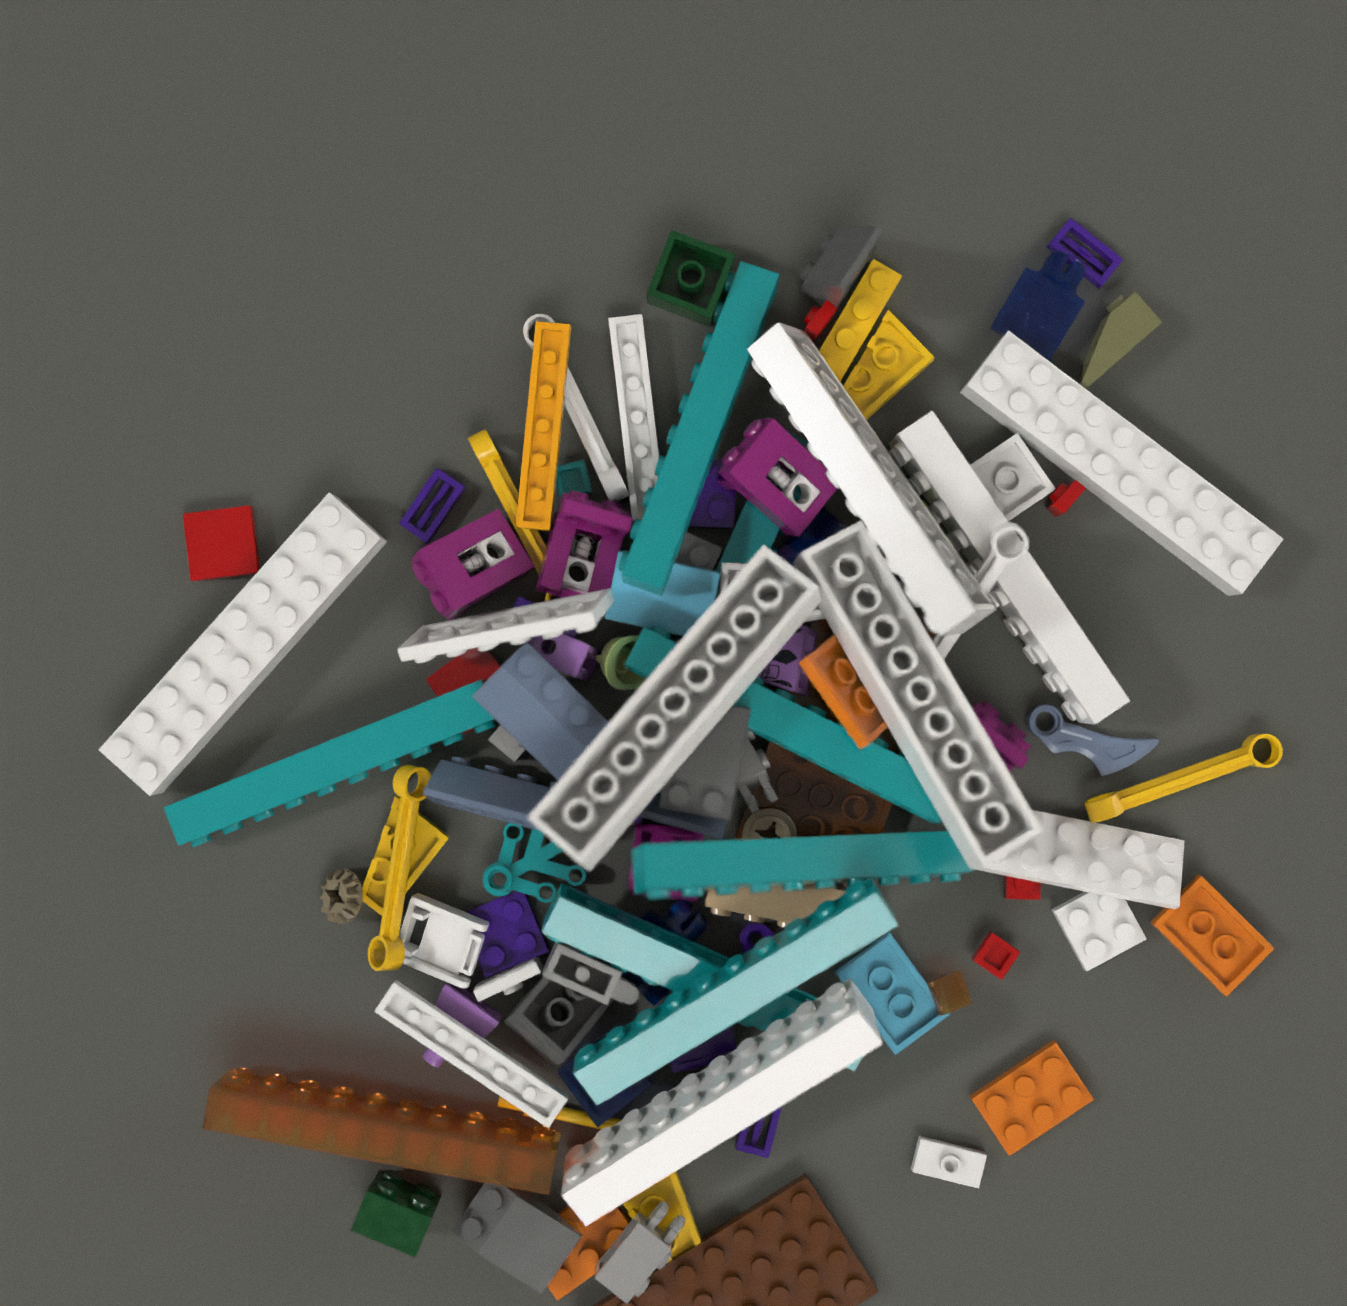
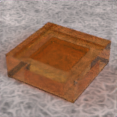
(949, 993)

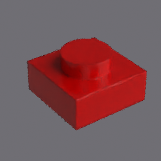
(818, 319)
(1064, 497)
(1021, 889)
(995, 955)

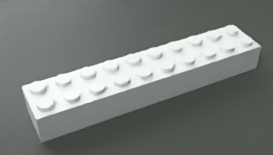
(1121, 465)
(870, 480)
(1022, 589)
(243, 645)
(918, 697)
(676, 707)
(719, 1101)

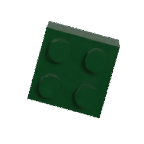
(690, 278)
(396, 1212)

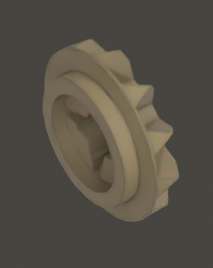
(763, 819)
(350, 891)

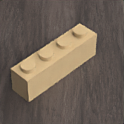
(773, 904)

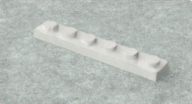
(635, 407)
(471, 1053)

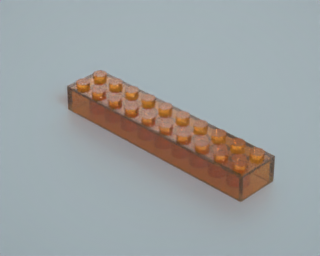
(383, 1130)

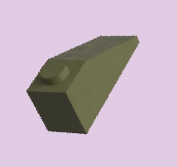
(1117, 334)

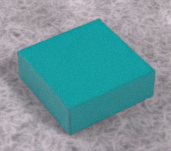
(573, 477)

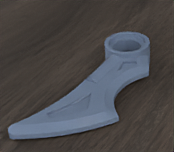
(1105, 751)

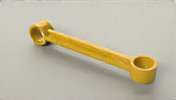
(508, 495)
(1115, 803)
(387, 950)

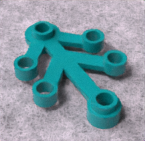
(534, 859)

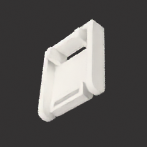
(448, 941)

